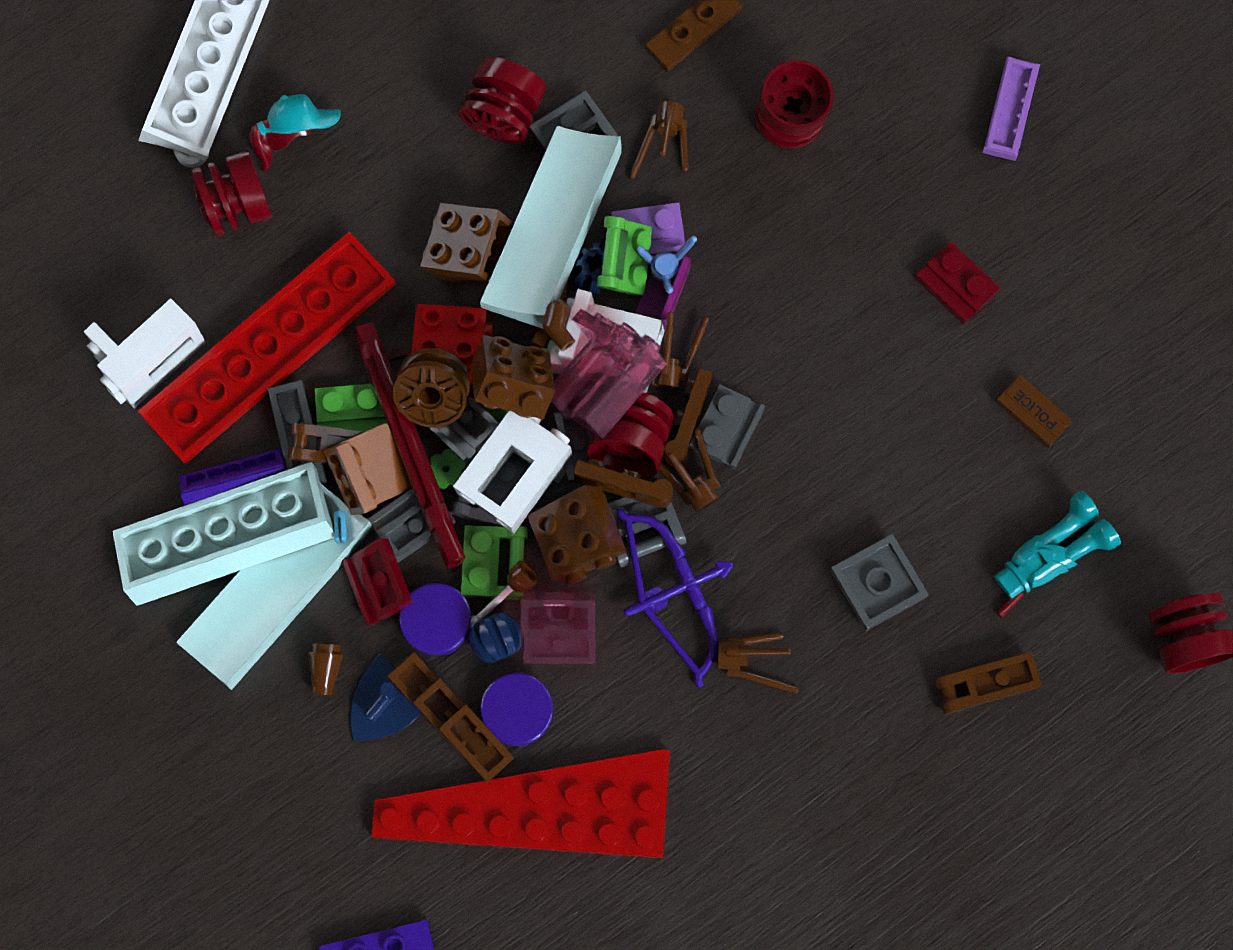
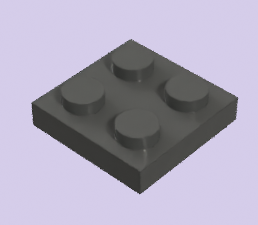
(879, 582)

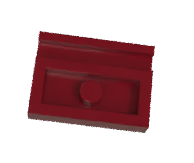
(957, 282)
(377, 581)

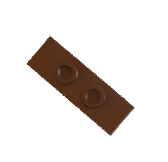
(691, 30)

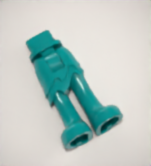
(1044, 560)

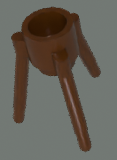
(667, 122)
(672, 373)
(696, 491)
(735, 654)

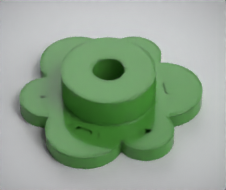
(446, 460)

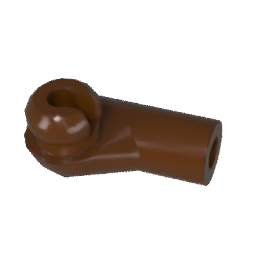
(554, 324)

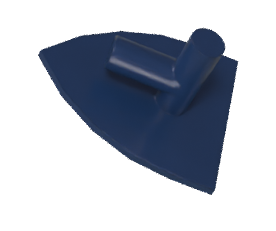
(378, 705)

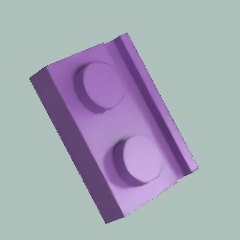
(665, 222)

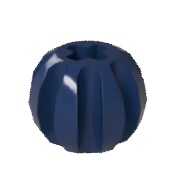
(587, 261)
(496, 637)

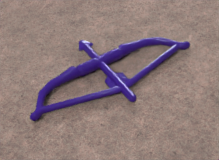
(657, 598)

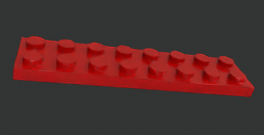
(267, 347)

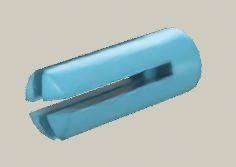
(340, 517)

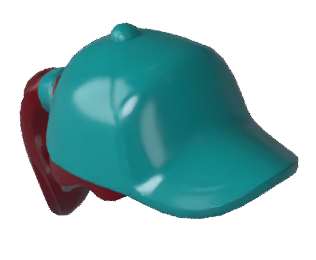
(286, 120)

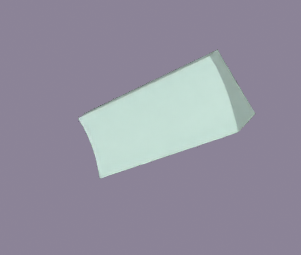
(552, 225)
(222, 534)
(266, 600)

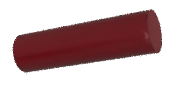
(1008, 605)

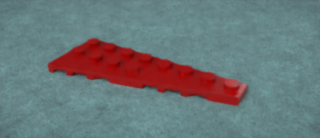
(577, 808)

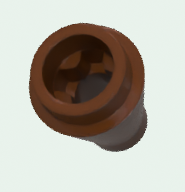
(324, 667)

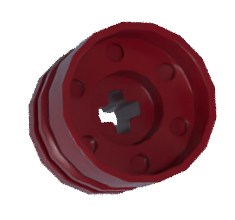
(800, 89)
(502, 100)
(231, 193)
(636, 438)
(1193, 633)

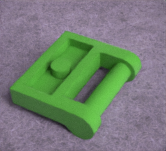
(622, 264)
(481, 560)

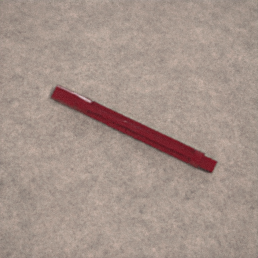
(409, 447)

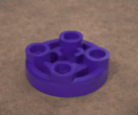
(436, 619)
(517, 709)

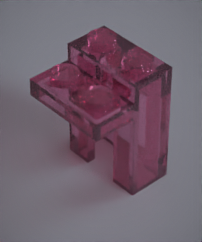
(606, 373)
(559, 626)

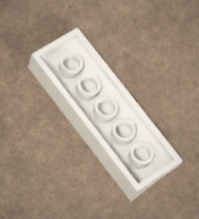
(202, 75)

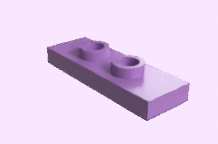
(1011, 108)

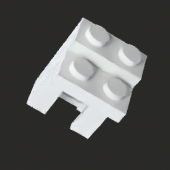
(584, 301)
(147, 354)
(529, 440)

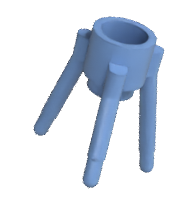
(666, 265)

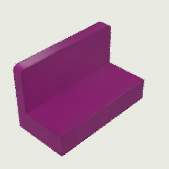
(656, 301)

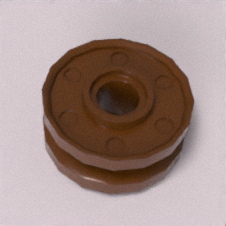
(431, 369)

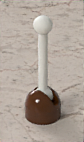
(520, 579)

